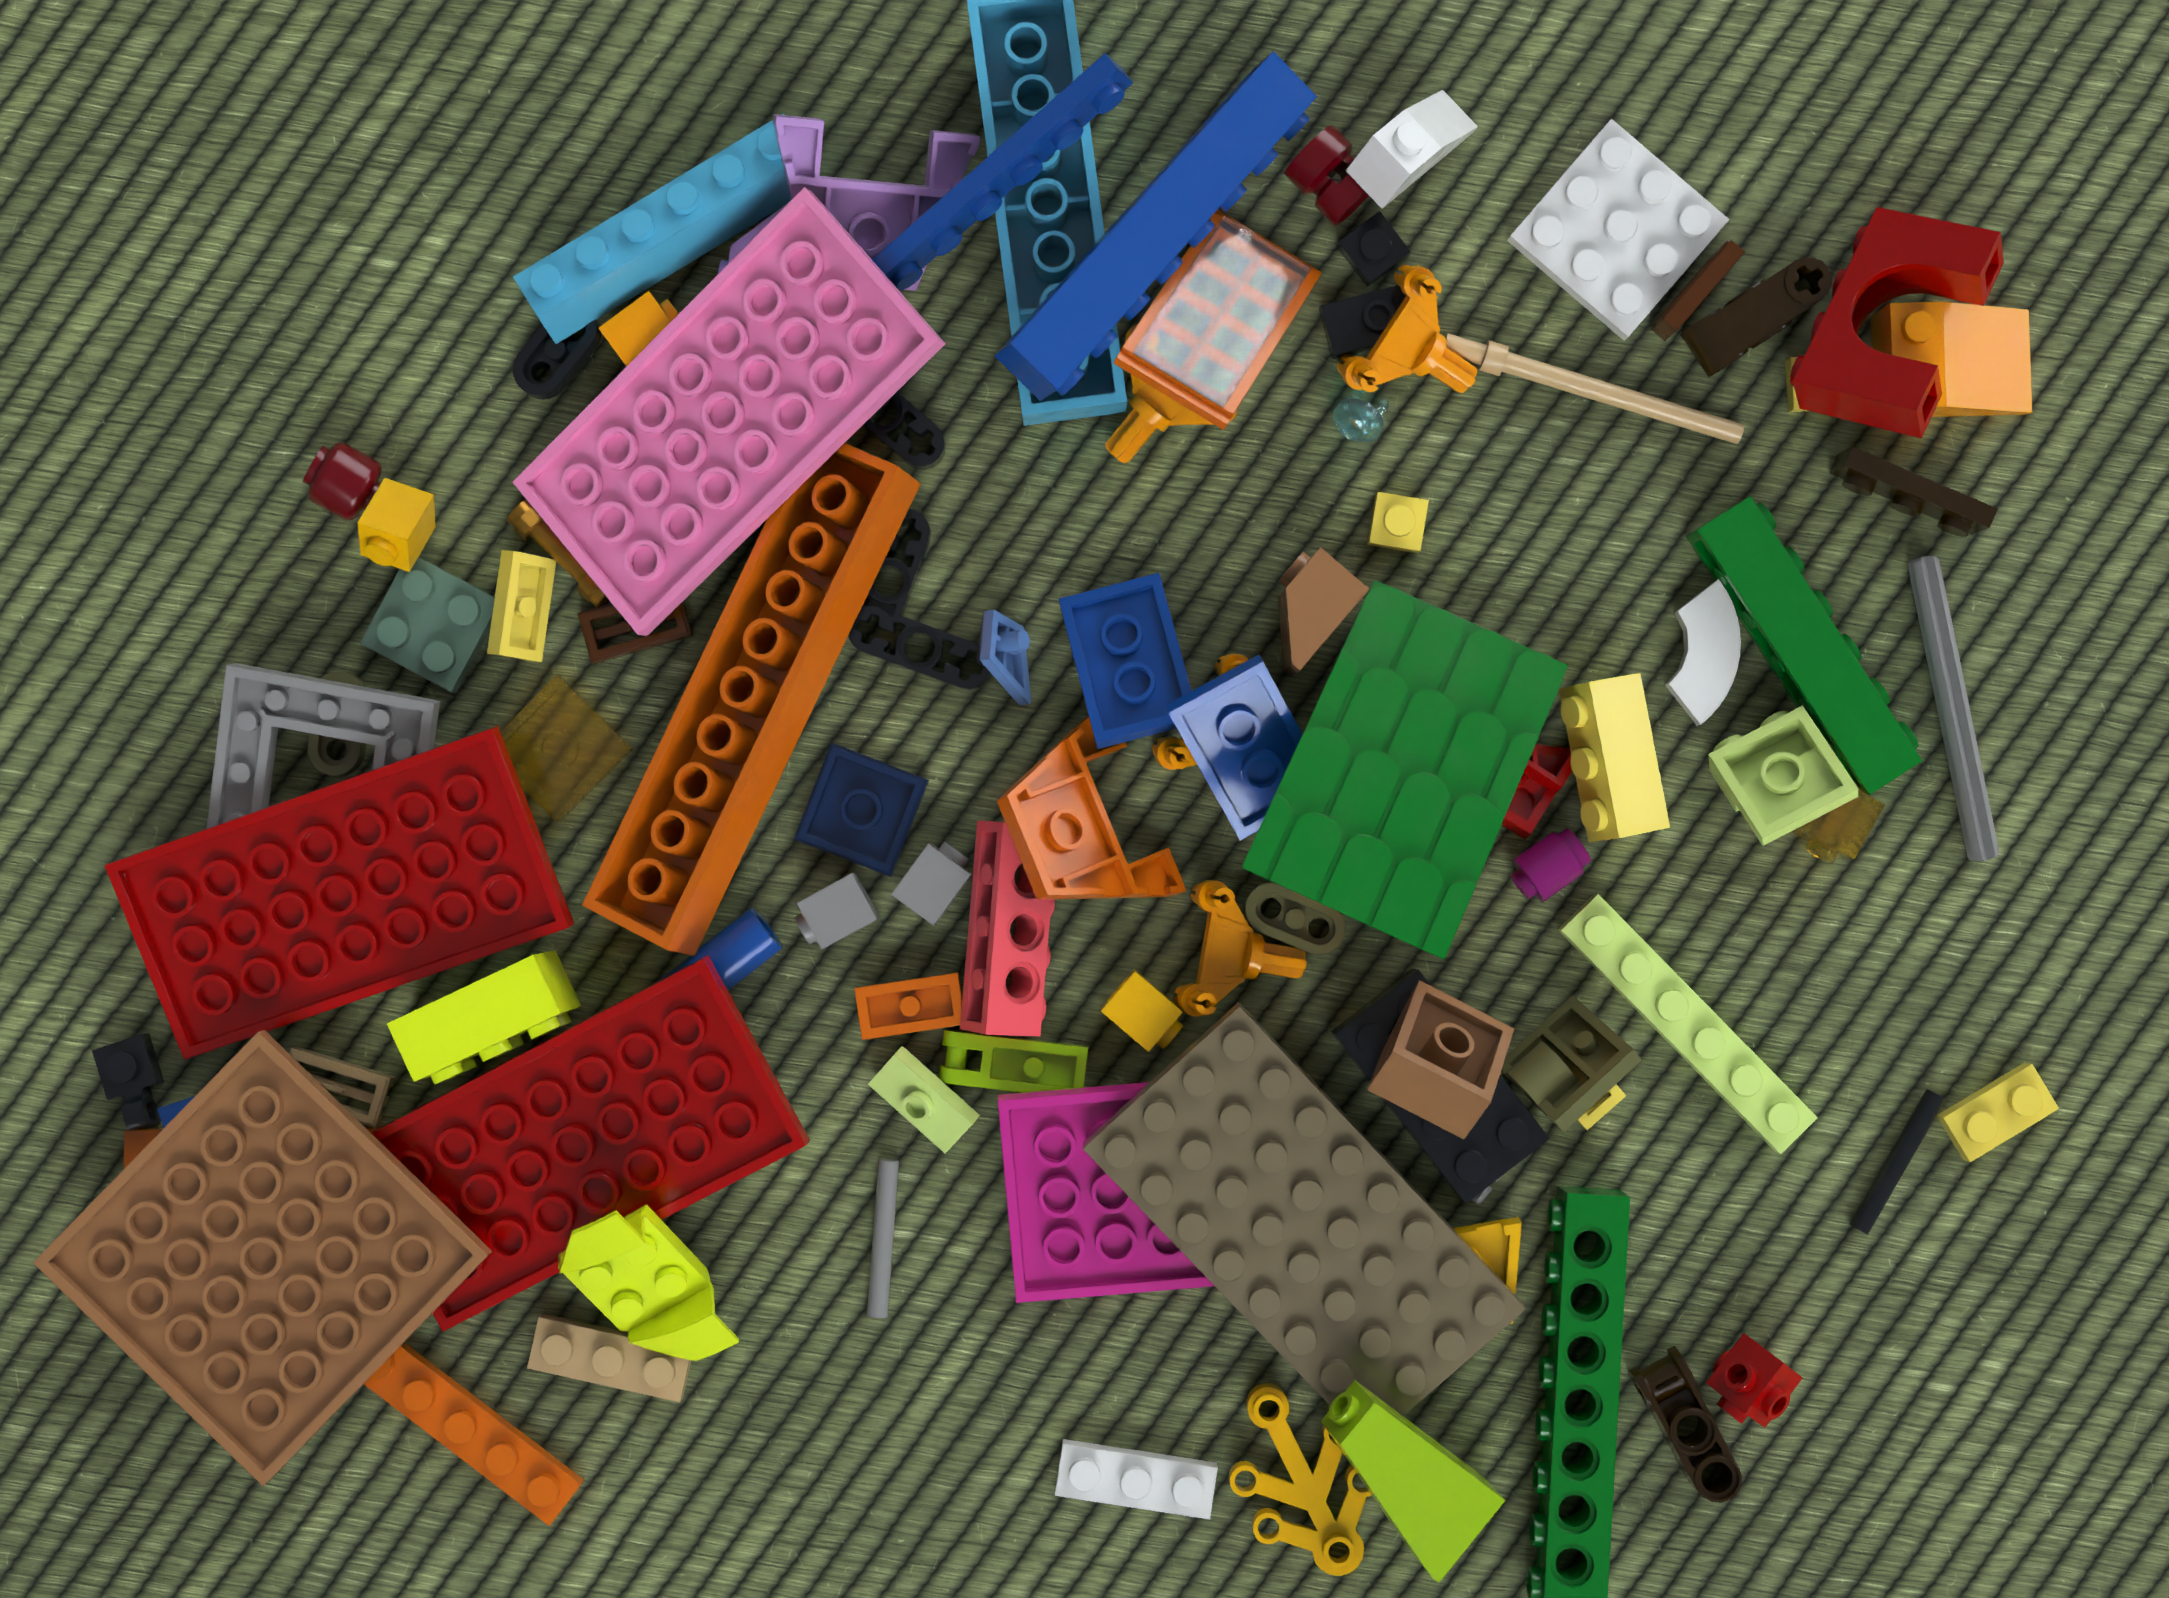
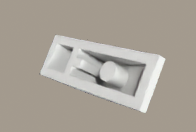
(1410, 147)

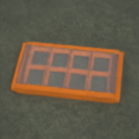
(1218, 320)

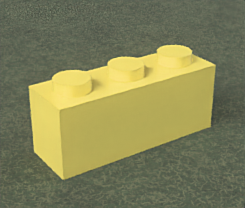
(1614, 758)

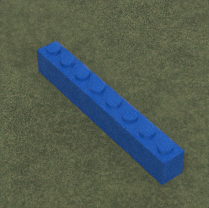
(1156, 227)

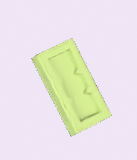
(923, 1099)

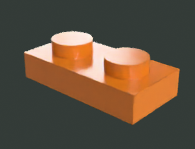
(909, 1005)

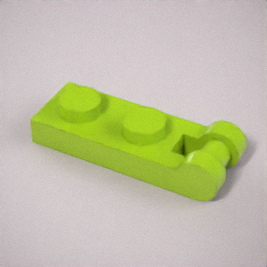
(1013, 1063)

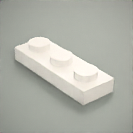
(1136, 1479)

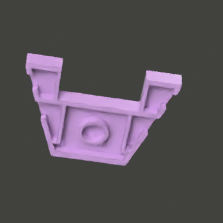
(869, 209)

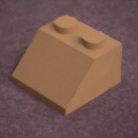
(1313, 605)
(1442, 1060)

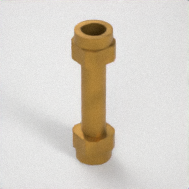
(529, 525)

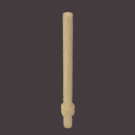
(1495, 358)

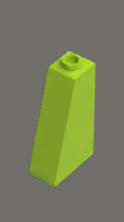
(1417, 1482)

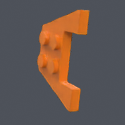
(1067, 832)

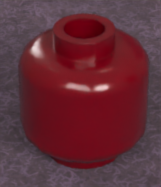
(342, 480)

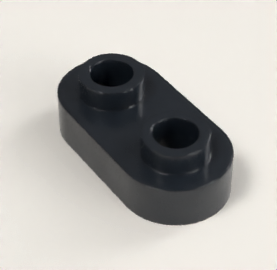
(563, 358)

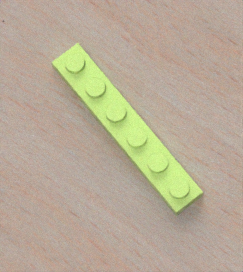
(1687, 1023)

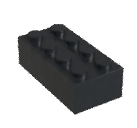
(1497, 1140)

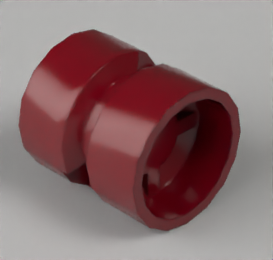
(1317, 165)

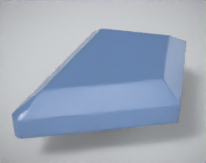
(1005, 655)

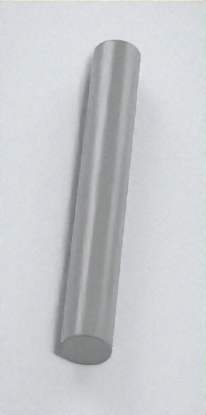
(882, 1238)

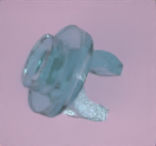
(1359, 419)

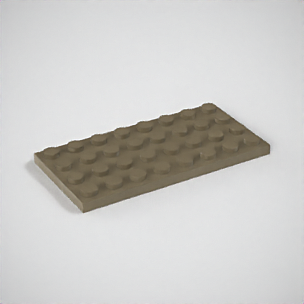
(1301, 1219)

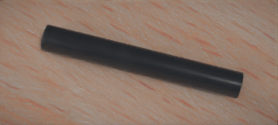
(1897, 1161)

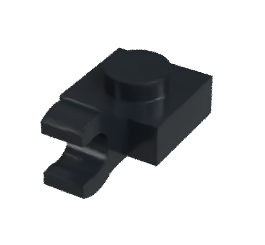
(129, 1072)

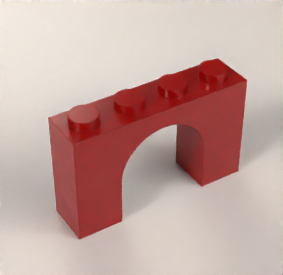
(1891, 259)

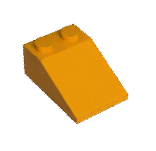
(1977, 351)

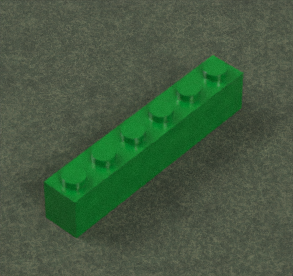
(1804, 645)

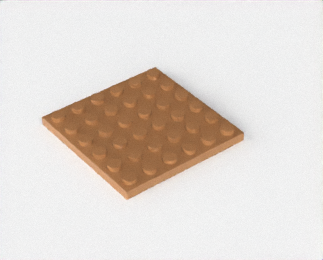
(262, 1257)

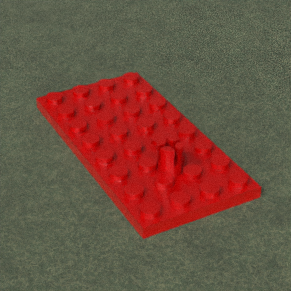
(340, 893)
(605, 1117)

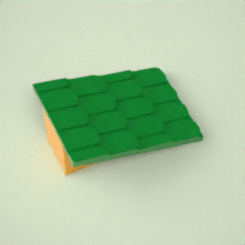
(1406, 769)

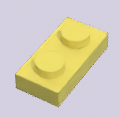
(521, 606)
(1997, 1112)

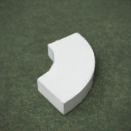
(1709, 653)

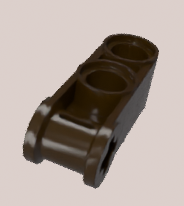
(1756, 314)
(1671, 1395)

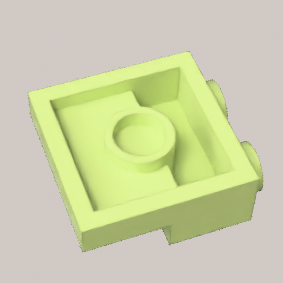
(1781, 774)

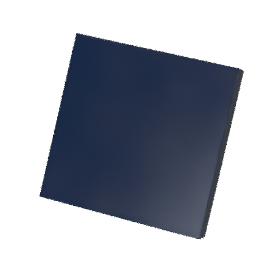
(861, 809)

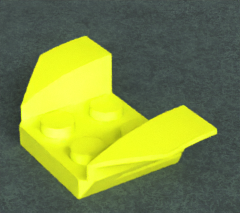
(647, 1284)

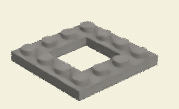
(263, 700)

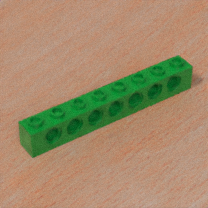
(1597, 1373)

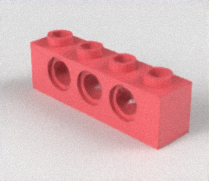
(993, 952)

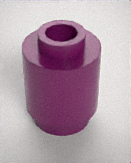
(1549, 865)

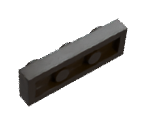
(1912, 492)

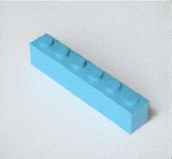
(657, 235)

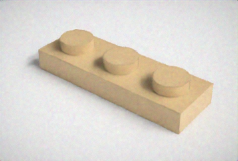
(605, 1358)

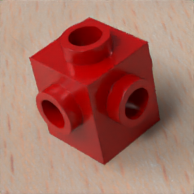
(1752, 1382)

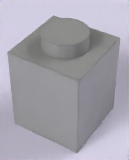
(933, 881)
(836, 911)

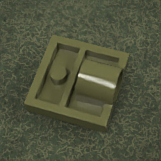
(1569, 1063)

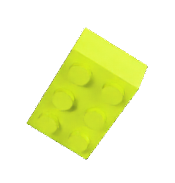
(485, 1018)

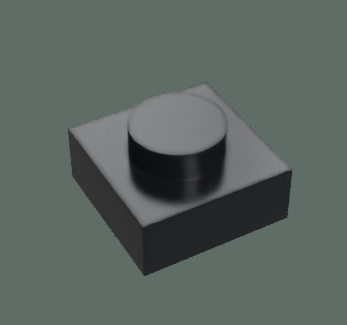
(1373, 249)

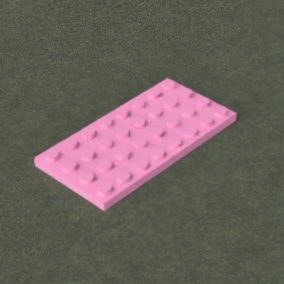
(727, 412)

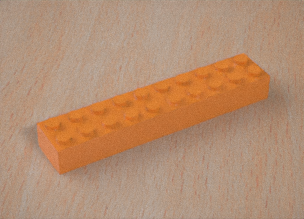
(750, 700)

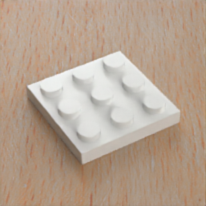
(1617, 229)

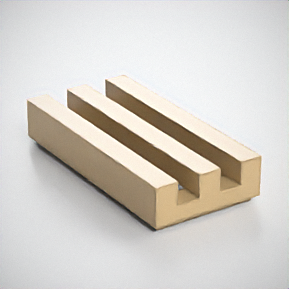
(377, 1099)

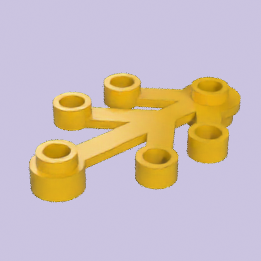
(1306, 1491)

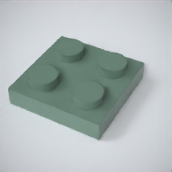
(431, 624)

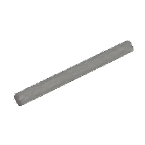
(1953, 708)

